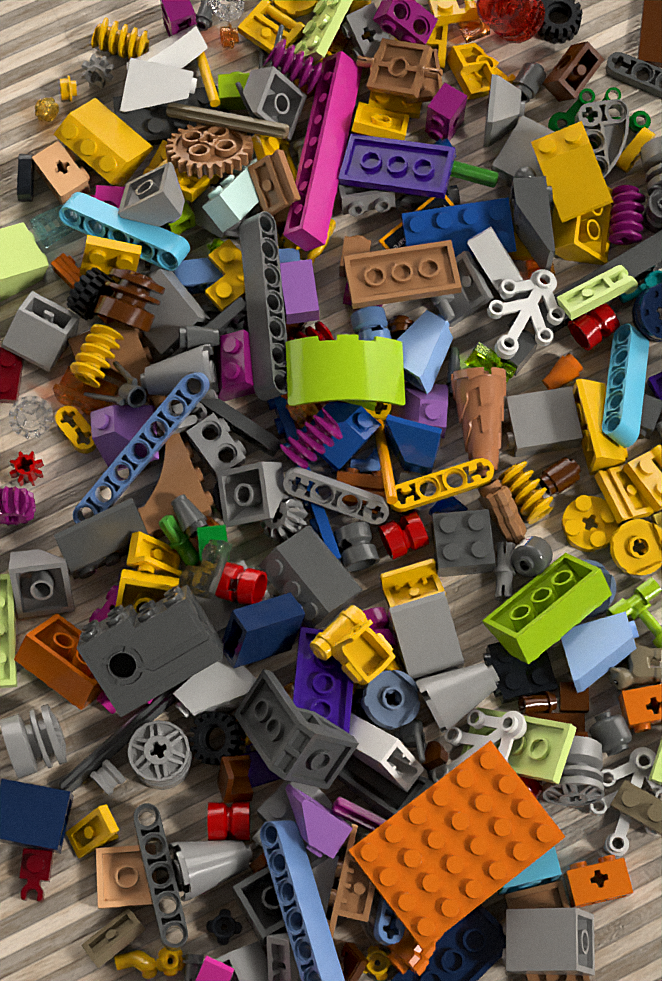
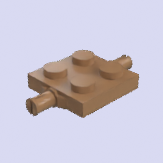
(399, 68)

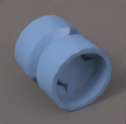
(370, 323)

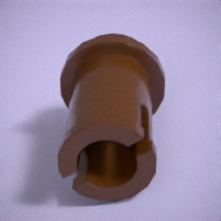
(544, 703)

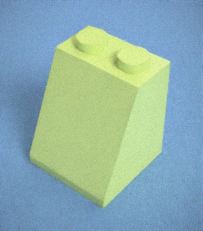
(20, 260)

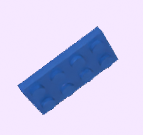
(460, 224)

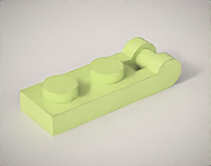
(597, 291)

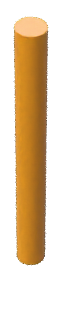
(385, 464)

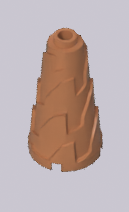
(480, 411)

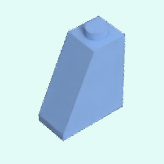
(425, 349)
(598, 647)

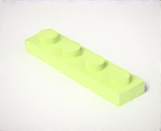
(8, 651)

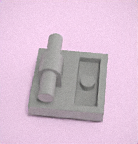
(472, 296)

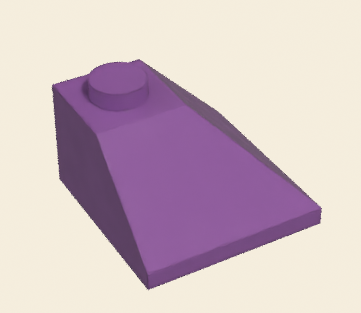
(423, 407)
(116, 426)
(317, 824)

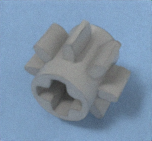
(100, 64)

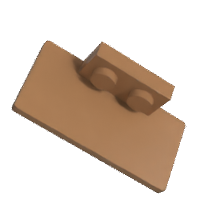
(354, 891)

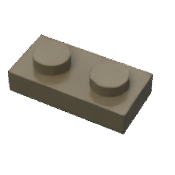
(639, 806)
(113, 937)

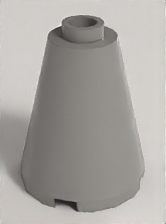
(165, 375)
(457, 692)
(207, 864)

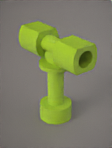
(638, 606)

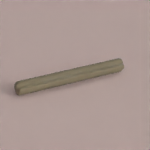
(228, 120)

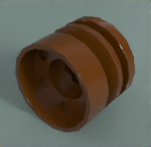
(130, 299)

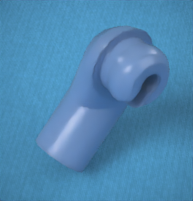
(368, 465)

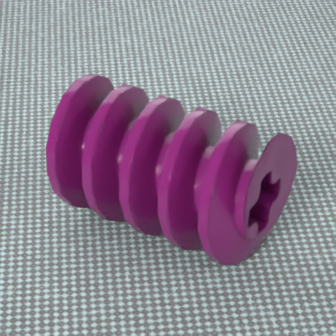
(295, 65)
(626, 215)
(312, 440)

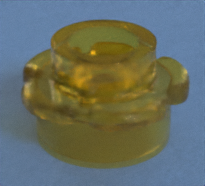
(46, 109)

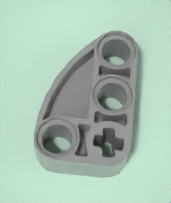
(608, 132)

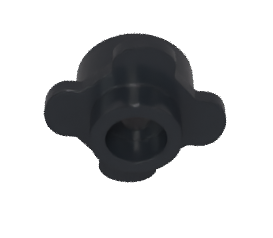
(223, 936)

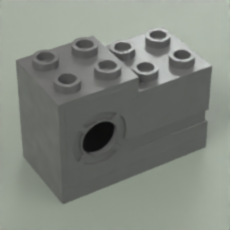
(149, 650)

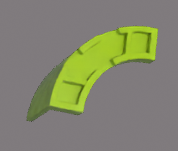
(345, 370)

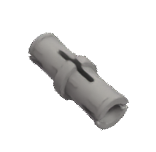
(504, 571)

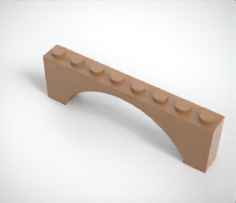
(178, 473)

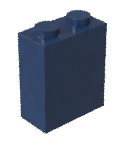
(262, 630)
(34, 815)

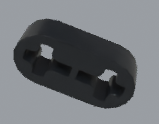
(25, 177)

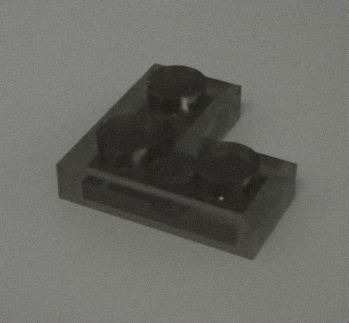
(205, 578)

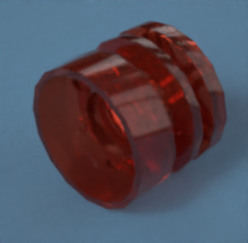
(512, 19)

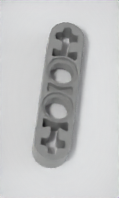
(338, 491)

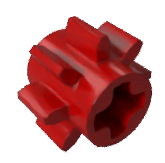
(26, 460)

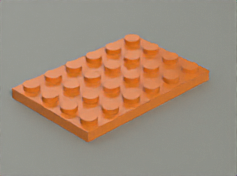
(456, 844)

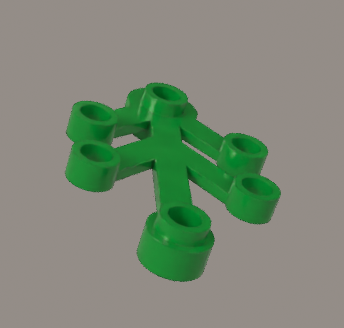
(569, 116)

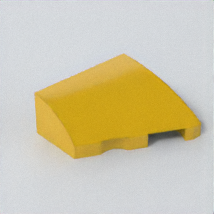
(474, 69)

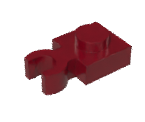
(35, 868)

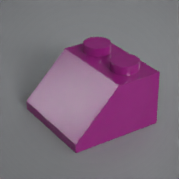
(234, 366)

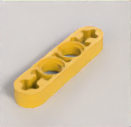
(443, 490)

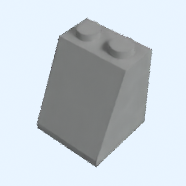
(425, 637)
(549, 941)

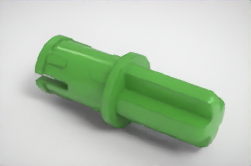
(179, 541)

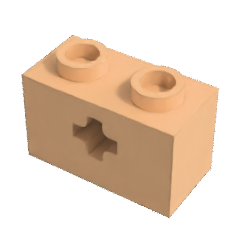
(52, 164)

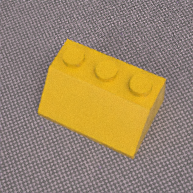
(104, 141)
(583, 237)
(598, 448)

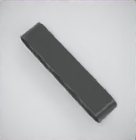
(156, 862)

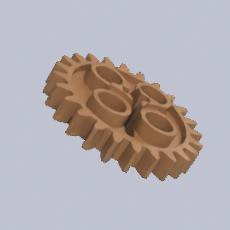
(209, 150)

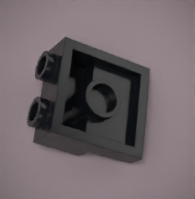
(517, 676)

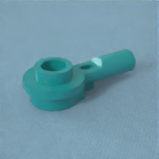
(650, 280)

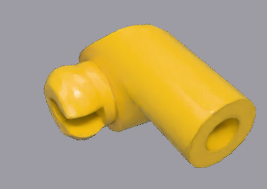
(139, 960)

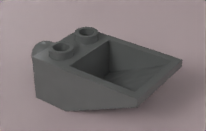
(532, 215)

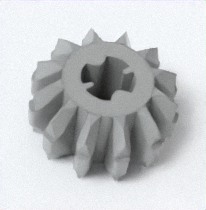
(286, 521)

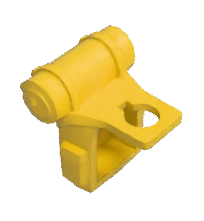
(354, 646)

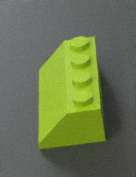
(548, 607)

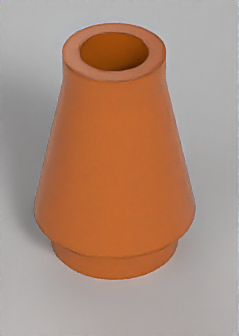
(564, 371)

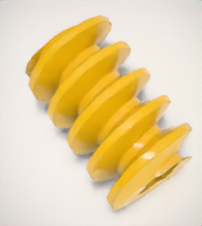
(120, 40)
(94, 354)
(526, 492)

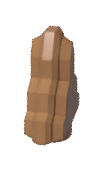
(503, 511)

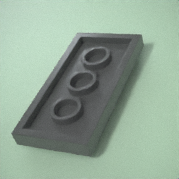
(154, 123)

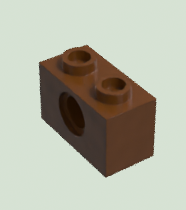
(573, 71)

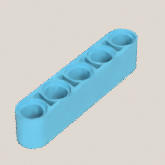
(102, 220)
(625, 385)

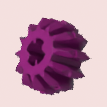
(16, 506)

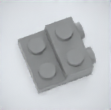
(359, 199)

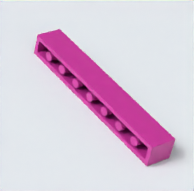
(323, 151)

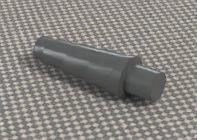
(453, 365)

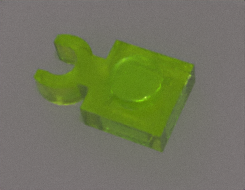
(485, 357)

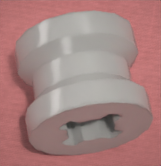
(107, 777)

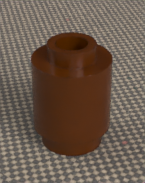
(560, 476)

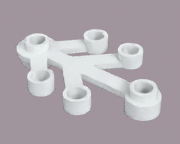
(528, 309)
(503, 734)
(639, 773)

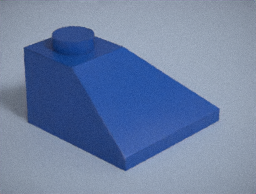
(356, 427)
(413, 443)

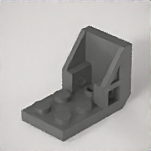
(290, 739)

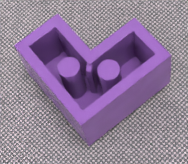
(299, 291)

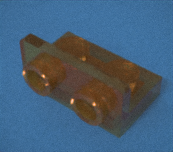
(72, 390)

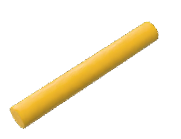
(208, 80)

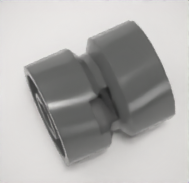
(356, 546)

